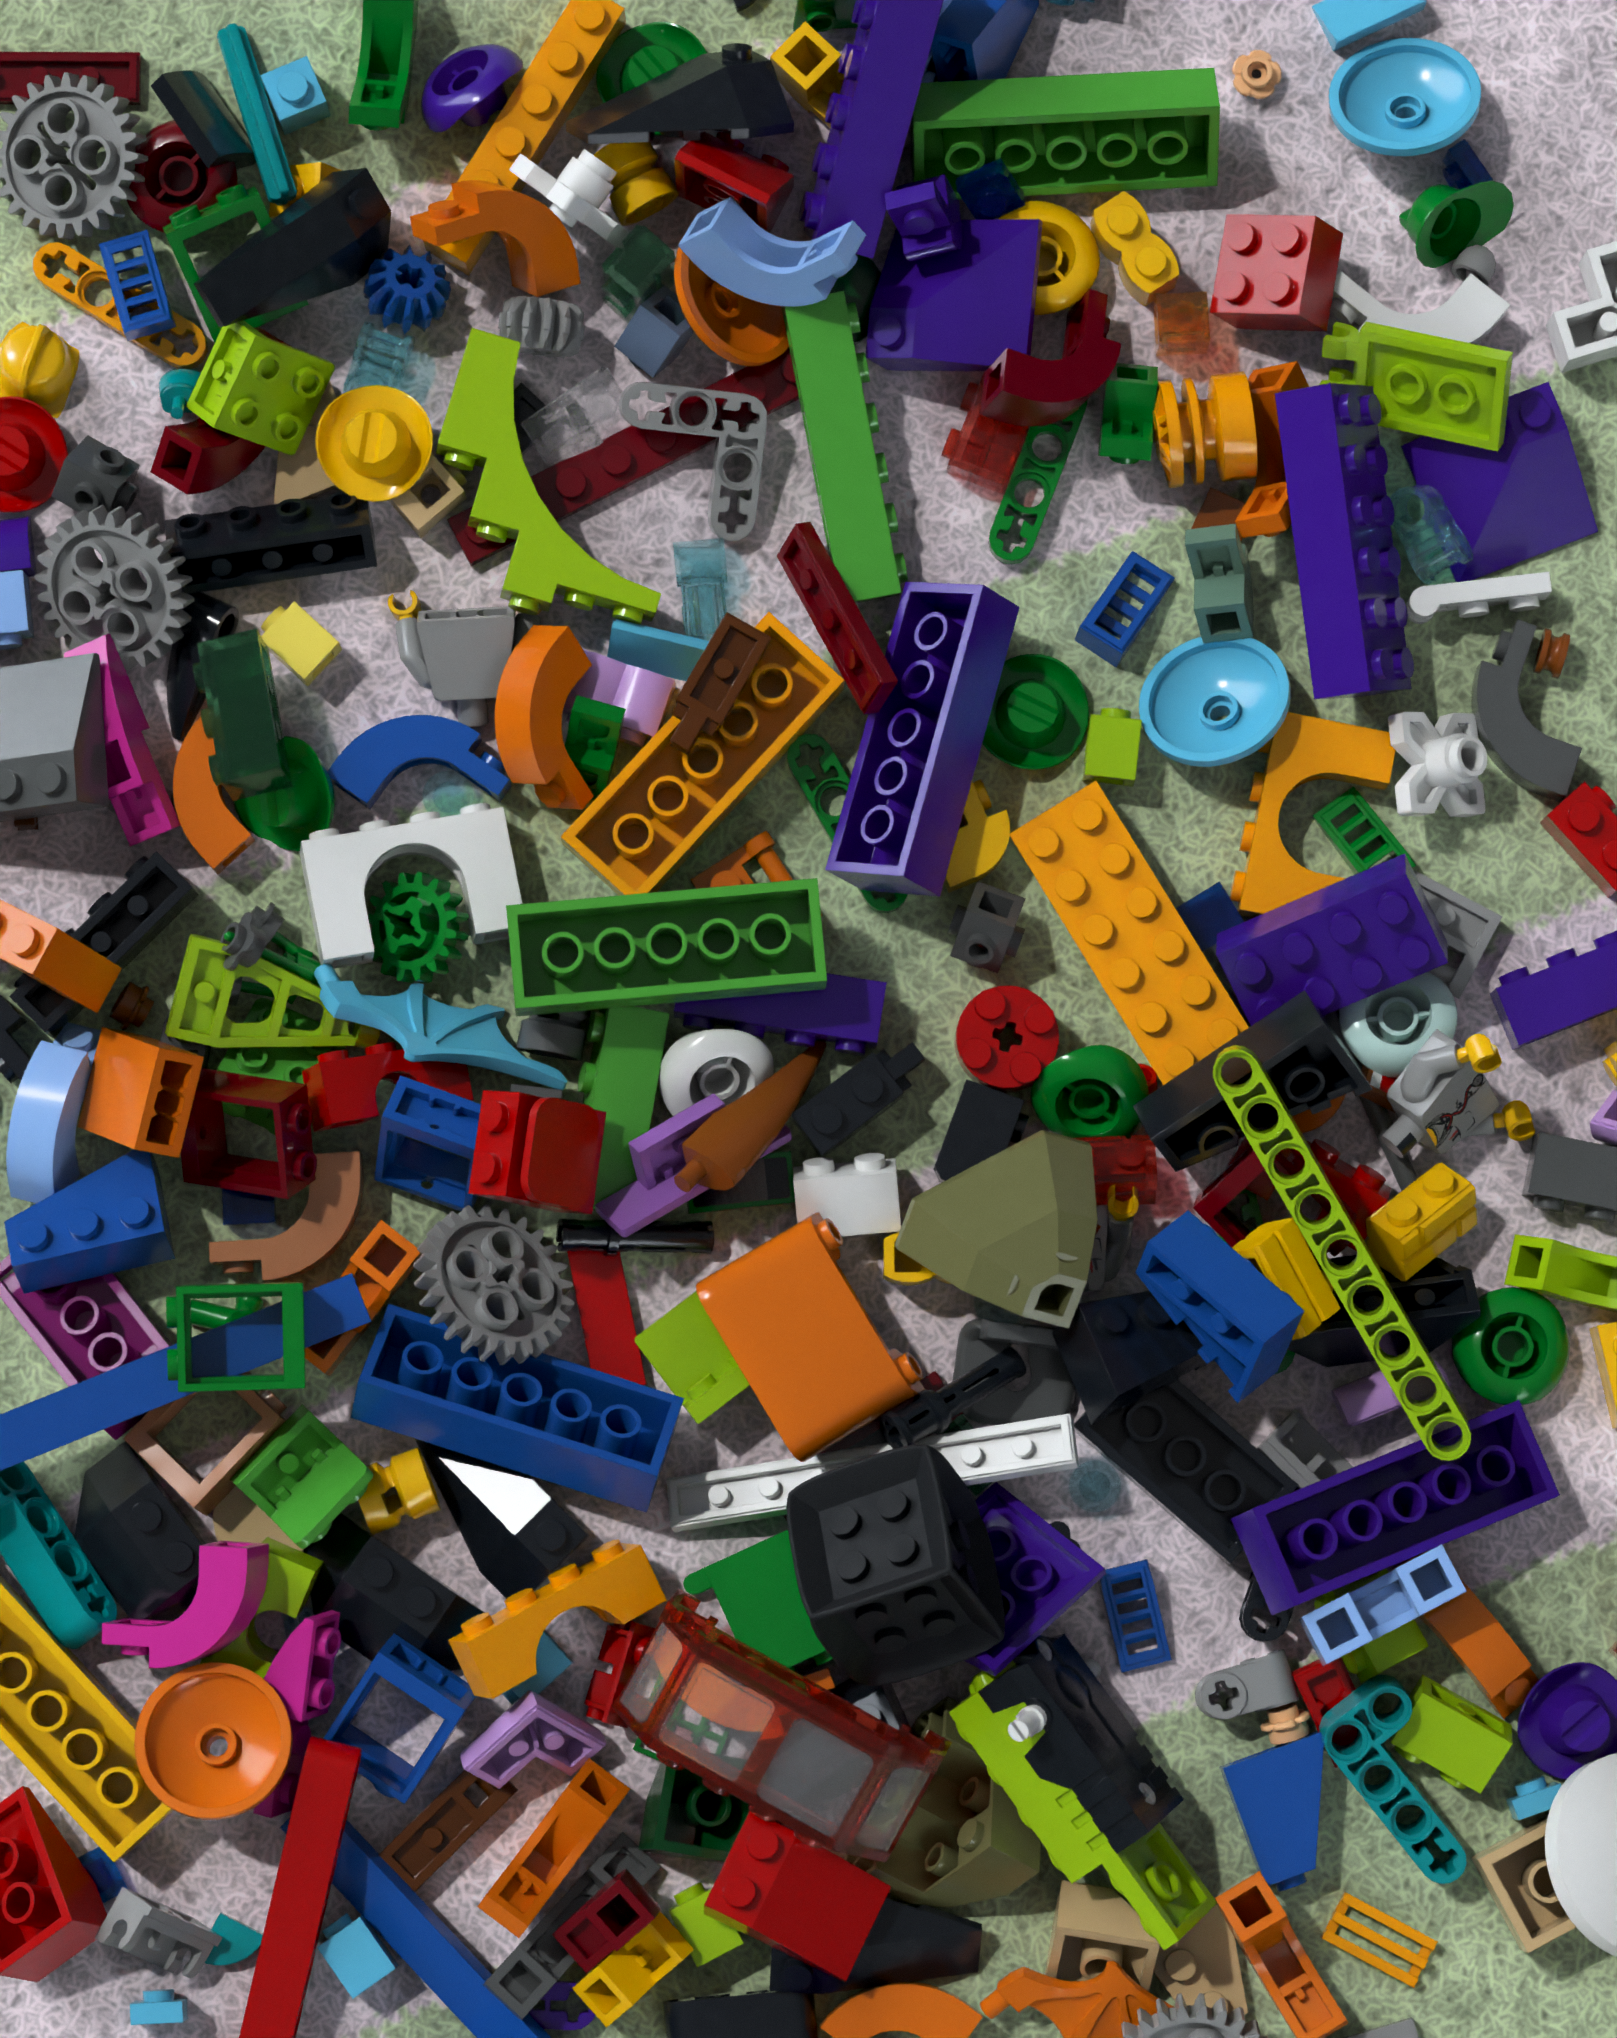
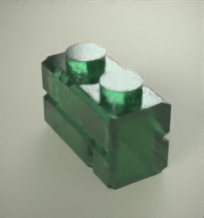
(637, 271)

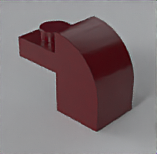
(607, 1920)

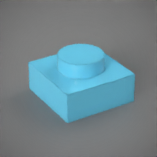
(1532, 1798)
(158, 2008)

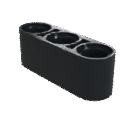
(742, 2016)

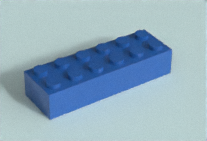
(526, 1417)

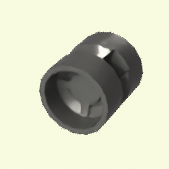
(554, 1037)

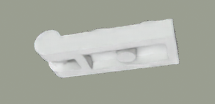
(1476, 596)

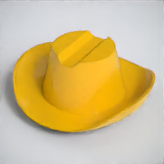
(1067, 255)
(374, 442)

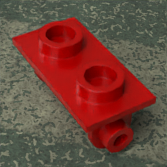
(623, 1648)

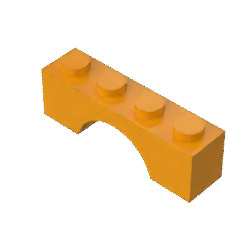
(502, 1648)

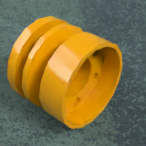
(1206, 429)

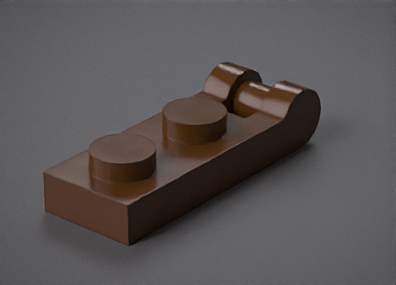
(442, 1829)

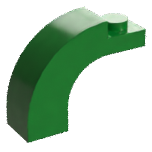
(384, 64)

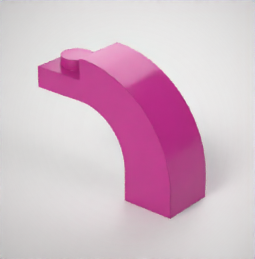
(225, 1602)

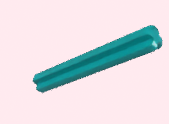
(256, 114)

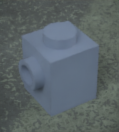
(655, 333)

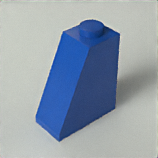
(980, 38)
(1279, 1807)

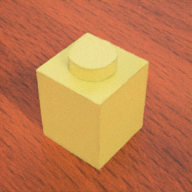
(299, 642)

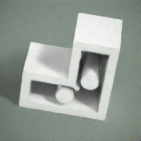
(1589, 330)

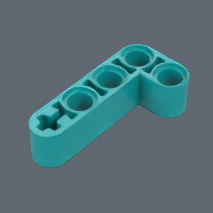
(50, 1561)
(1398, 1788)

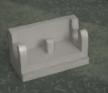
(1302, 1451)
(157, 1933)

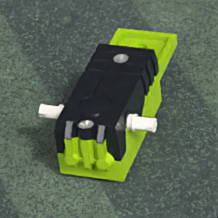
(1083, 1781)

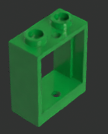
(191, 222)
(180, 1359)

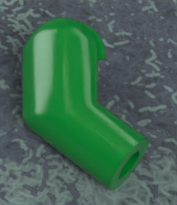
(214, 1315)

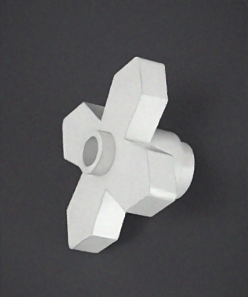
(576, 193)
(1442, 763)

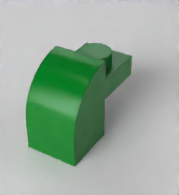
(1128, 413)

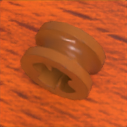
(1551, 653)

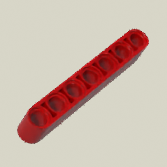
(301, 1890)

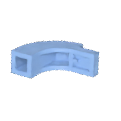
(764, 266)
(46, 1113)

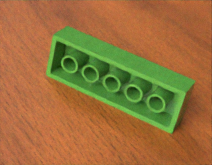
(1073, 130)
(666, 947)

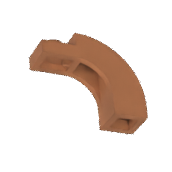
(315, 1236)

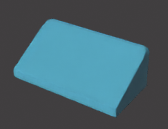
(1354, 19)
(655, 649)

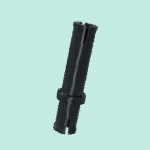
(655, 1237)

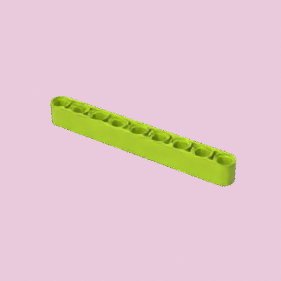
(1349, 1277)

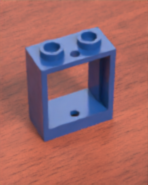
(436, 1120)
(423, 1681)

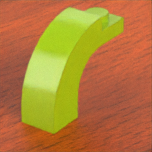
(1563, 1272)

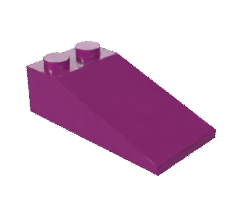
(84, 1327)

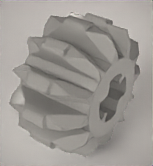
(543, 325)

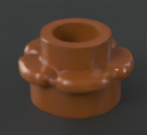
(132, 1006)

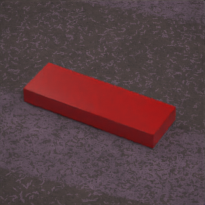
(606, 1314)

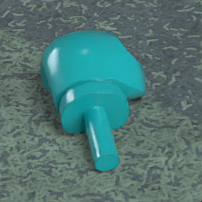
(176, 389)

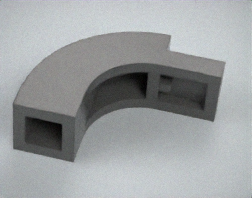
(1510, 739)

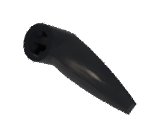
(209, 621)

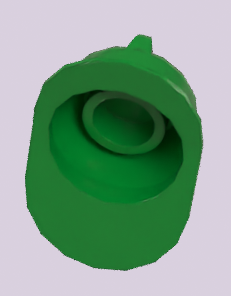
(1451, 219)

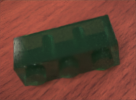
(242, 715)

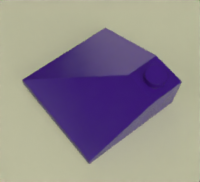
(959, 304)
(1510, 499)
(1036, 1572)

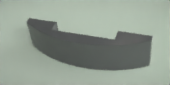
(540, 1958)

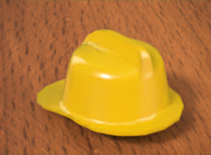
(37, 366)

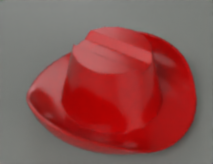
(29, 454)

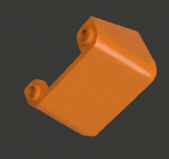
(806, 1339)

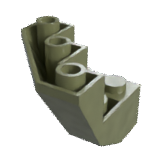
(1012, 1227)
(963, 1834)

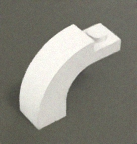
(1465, 316)

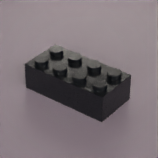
(1188, 1463)

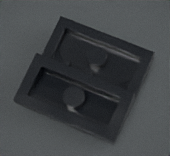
(204, 118)

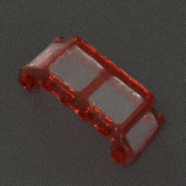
(775, 1737)

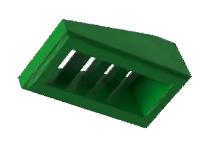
(1366, 814)

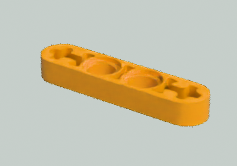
(108, 313)

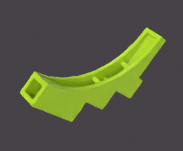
(545, 558)

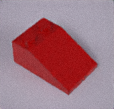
(720, 169)
(45, 1893)
(796, 1897)

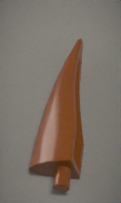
(743, 1130)

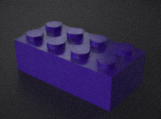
(1335, 943)

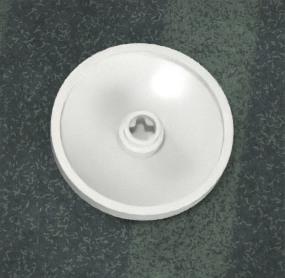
(1584, 1850)

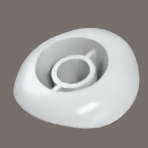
(710, 1063)

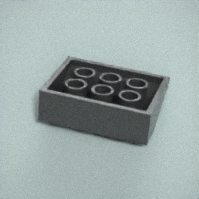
(52, 738)

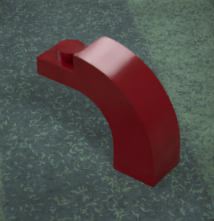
(1042, 391)
(201, 457)

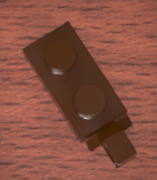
(717, 680)

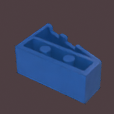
(93, 1226)
(1222, 1300)

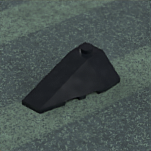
(711, 92)
(304, 252)
(505, 1519)
(900, 1948)

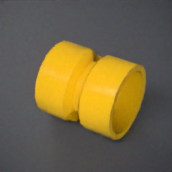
(638, 186)
(414, 1488)

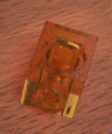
(1181, 323)

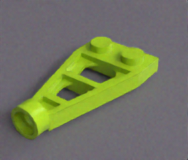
(204, 995)

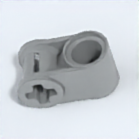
(1255, 1685)

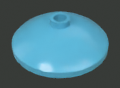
(1405, 97)
(1211, 681)

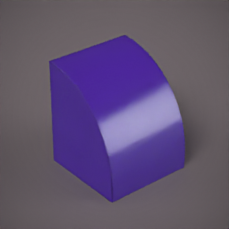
(17, 546)

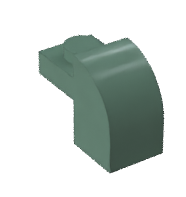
(1220, 583)

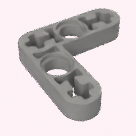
(728, 441)

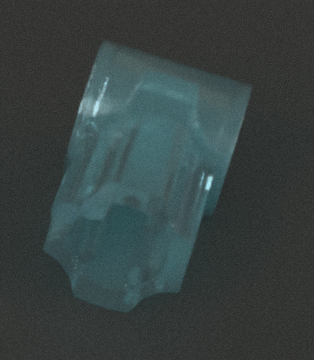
(701, 575)

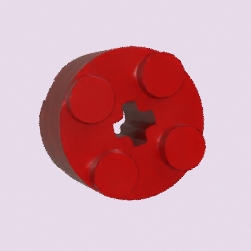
(1032, 1025)

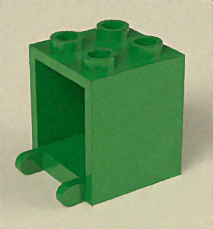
(763, 1601)

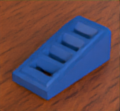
(148, 322)
(1102, 642)
(1124, 1573)

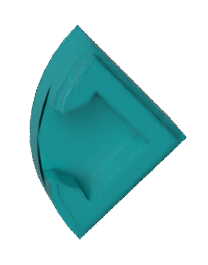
(237, 1942)

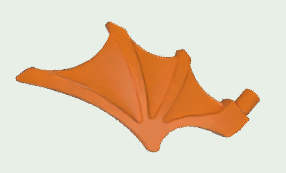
(1075, 2007)

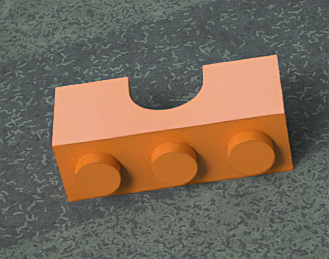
(379, 1271)

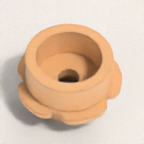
(1253, 87)
(1286, 1724)

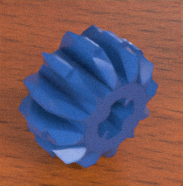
(407, 289)

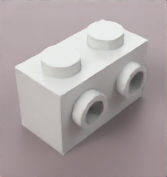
(854, 1195)

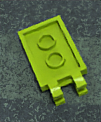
(1427, 381)

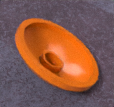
(727, 322)
(192, 1713)

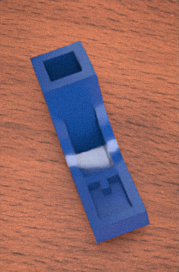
(410, 741)

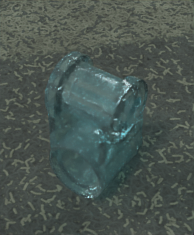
(378, 359)
(1430, 534)

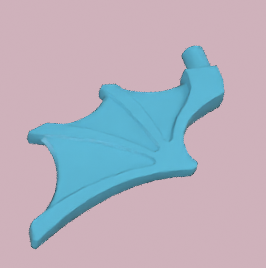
(434, 1029)

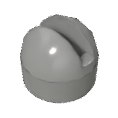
(1477, 259)

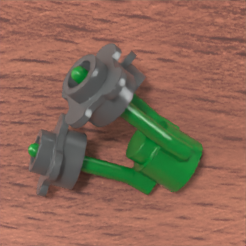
(248, 944)

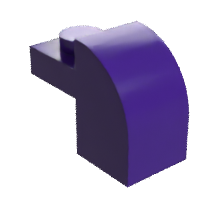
(926, 217)

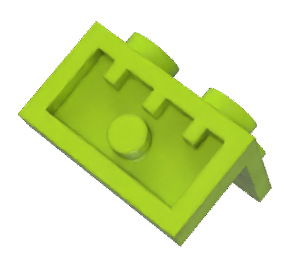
(259, 388)
(692, 1358)

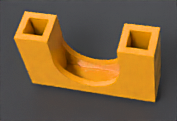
(1300, 753)

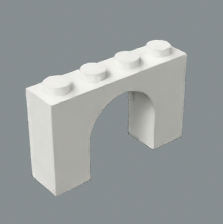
(468, 844)

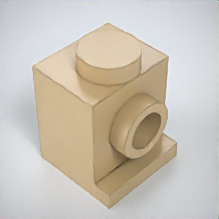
(425, 516)

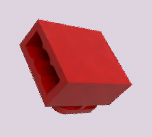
(537, 1151)

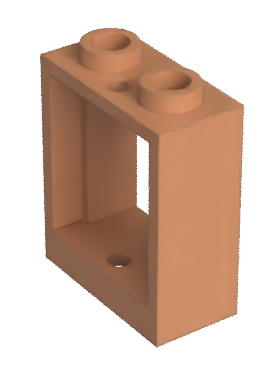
(217, 1484)

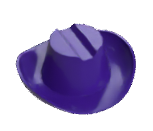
(468, 86)
(1569, 1718)

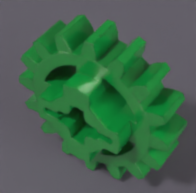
(431, 916)

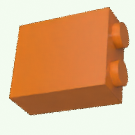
(140, 1092)

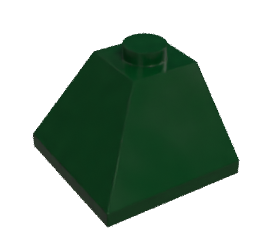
(689, 1818)

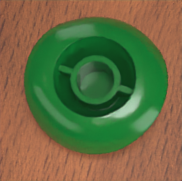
(643, 55)
(1036, 713)
(296, 811)
(1090, 1093)
(1513, 1348)

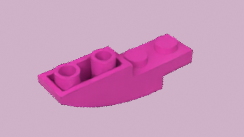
(131, 771)
(305, 1684)

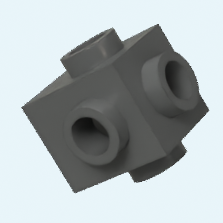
(96, 477)
(987, 927)

